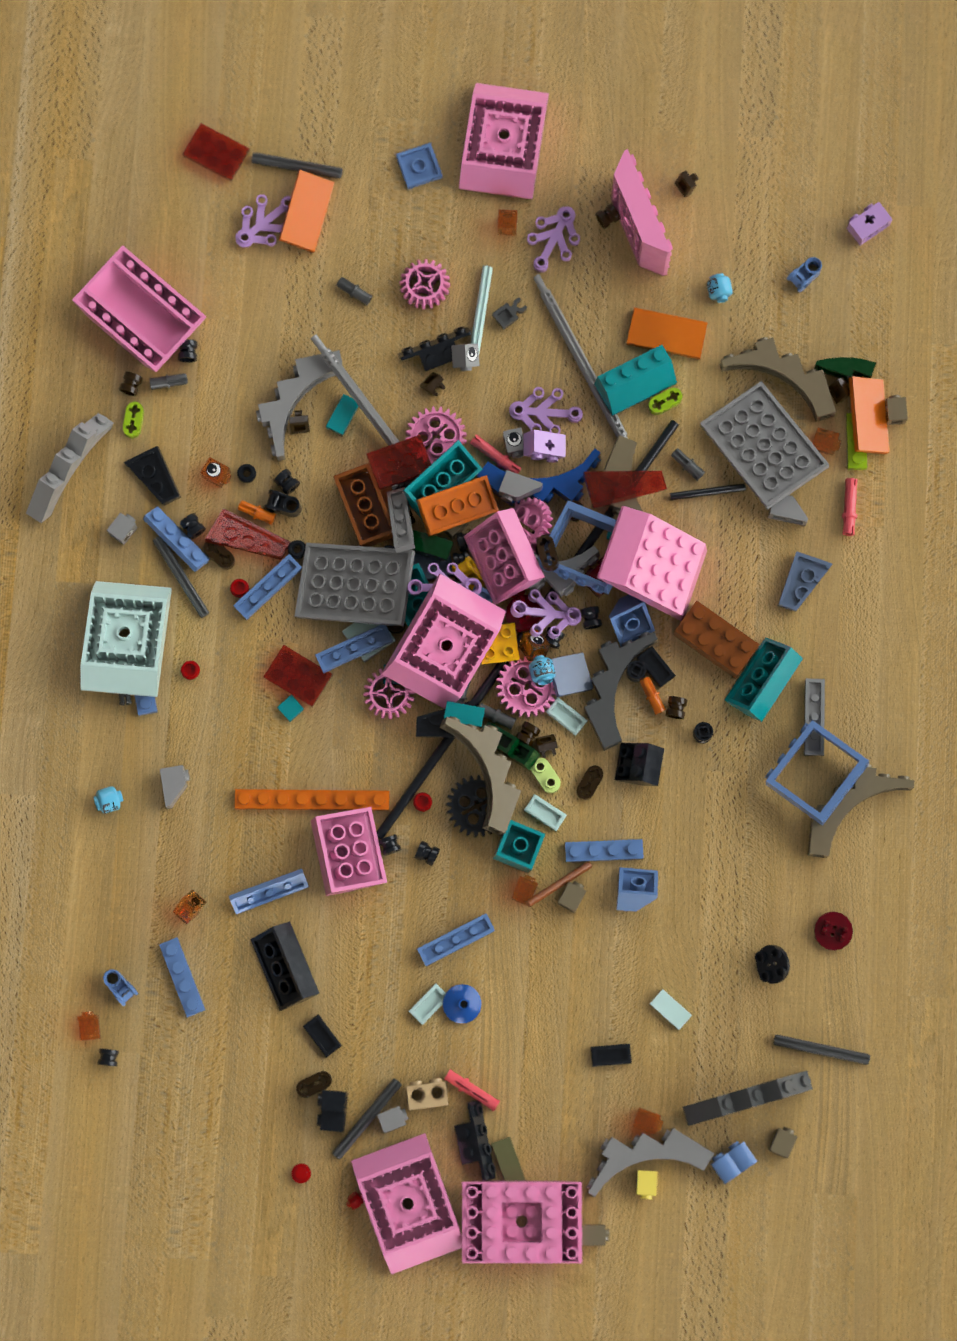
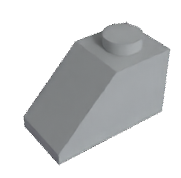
(518, 487)
(788, 511)
(174, 783)

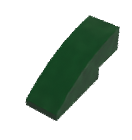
(846, 367)
(432, 546)
(516, 749)

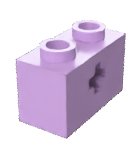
(863, 232)
(544, 445)

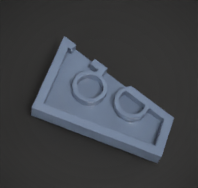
(802, 579)

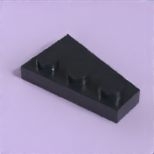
(155, 474)
(429, 724)

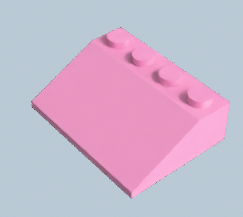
(503, 555)
(348, 851)

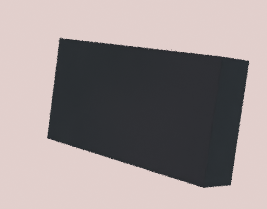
(656, 667)
(322, 1036)
(611, 1055)

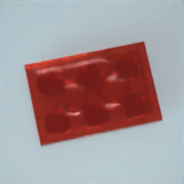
(216, 152)
(399, 462)
(297, 676)

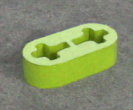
(667, 405)
(129, 419)

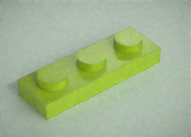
(855, 460)

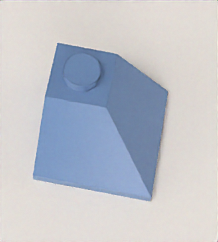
(630, 619)
(636, 888)

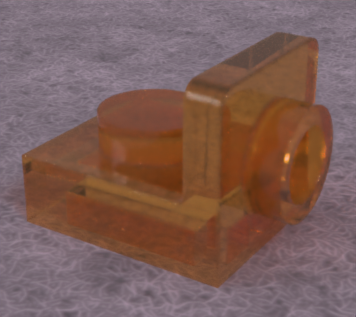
(89, 1026)

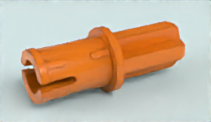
(257, 512)
(652, 695)

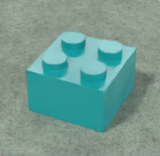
(519, 846)

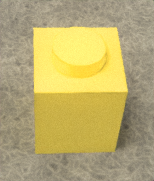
(646, 1184)

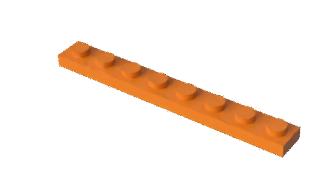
(311, 799)

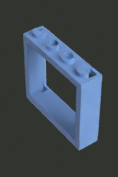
(592, 517)
(820, 817)

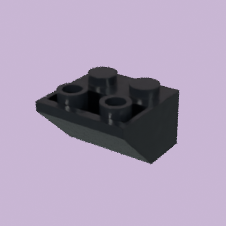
(639, 764)

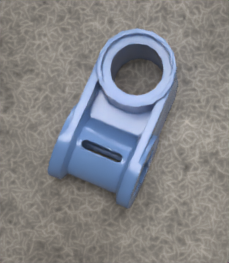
(802, 276)
(120, 987)

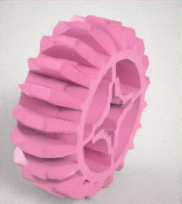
(418, 288)
(380, 693)

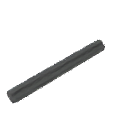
(296, 165)
(181, 577)
(821, 1049)
(366, 1119)

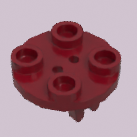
(526, 622)
(842, 933)

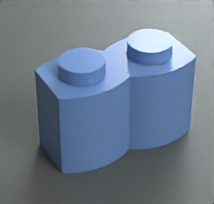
(733, 1162)

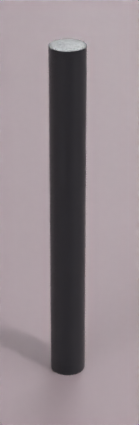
(707, 491)

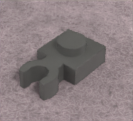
(507, 315)

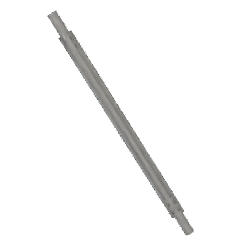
(577, 353)
(355, 392)

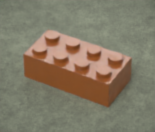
(364, 505)
(716, 639)

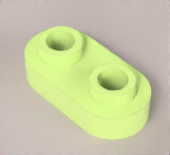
(546, 774)

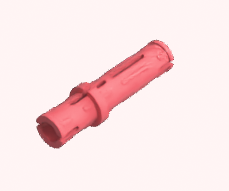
(501, 460)
(850, 507)
(472, 1090)

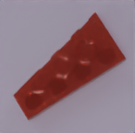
(619, 486)
(244, 535)

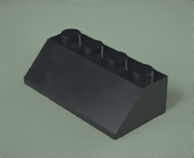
(284, 966)

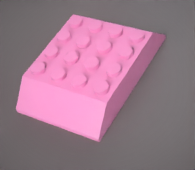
(138, 309)
(653, 561)

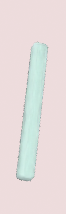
(481, 306)

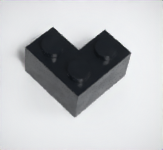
(333, 1110)

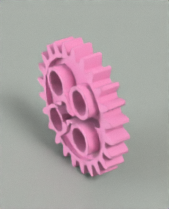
(422, 427)
(536, 516)
(519, 702)

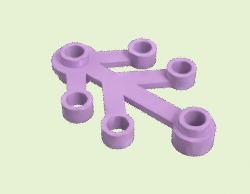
(262, 223)
(555, 236)
(542, 412)
(465, 581)
(547, 612)

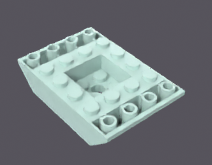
(125, 663)

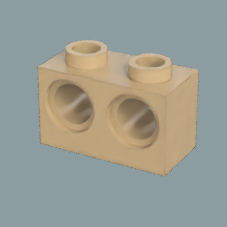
(428, 1100)

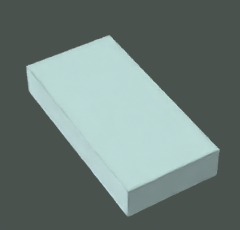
(566, 716)
(545, 812)
(428, 1004)
(670, 1009)

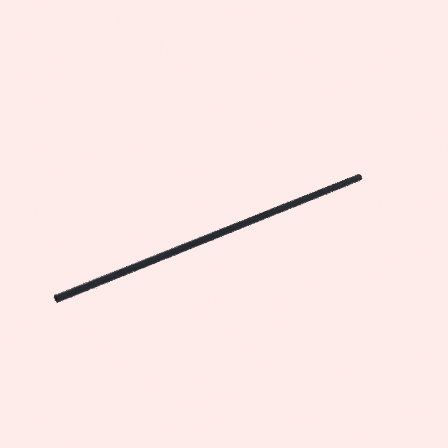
(491, 679)

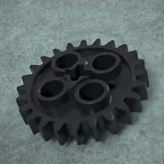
(468, 790)

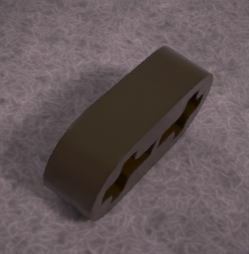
(551, 552)
(216, 557)
(593, 785)
(311, 1080)

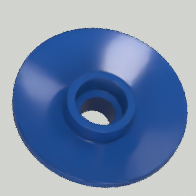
(452, 1001)

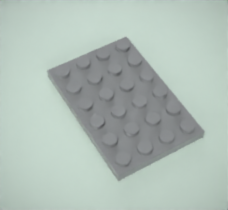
(764, 445)
(354, 584)

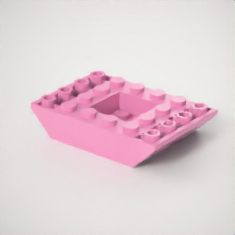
(496, 163)
(639, 217)
(451, 615)
(403, 1173)
(492, 1230)

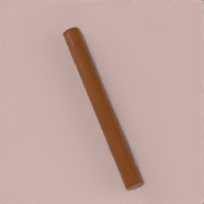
(558, 884)

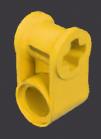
(470, 569)

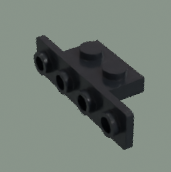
(435, 352)
(474, 1142)

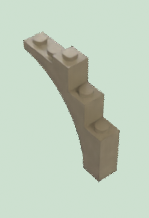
(766, 359)
(621, 460)
(482, 744)
(865, 787)

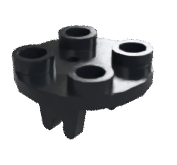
(778, 961)

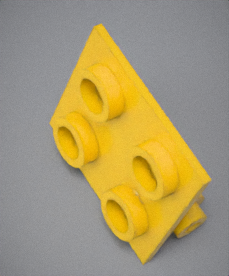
(504, 646)

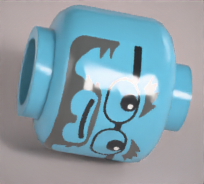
(719, 288)
(542, 670)
(108, 800)

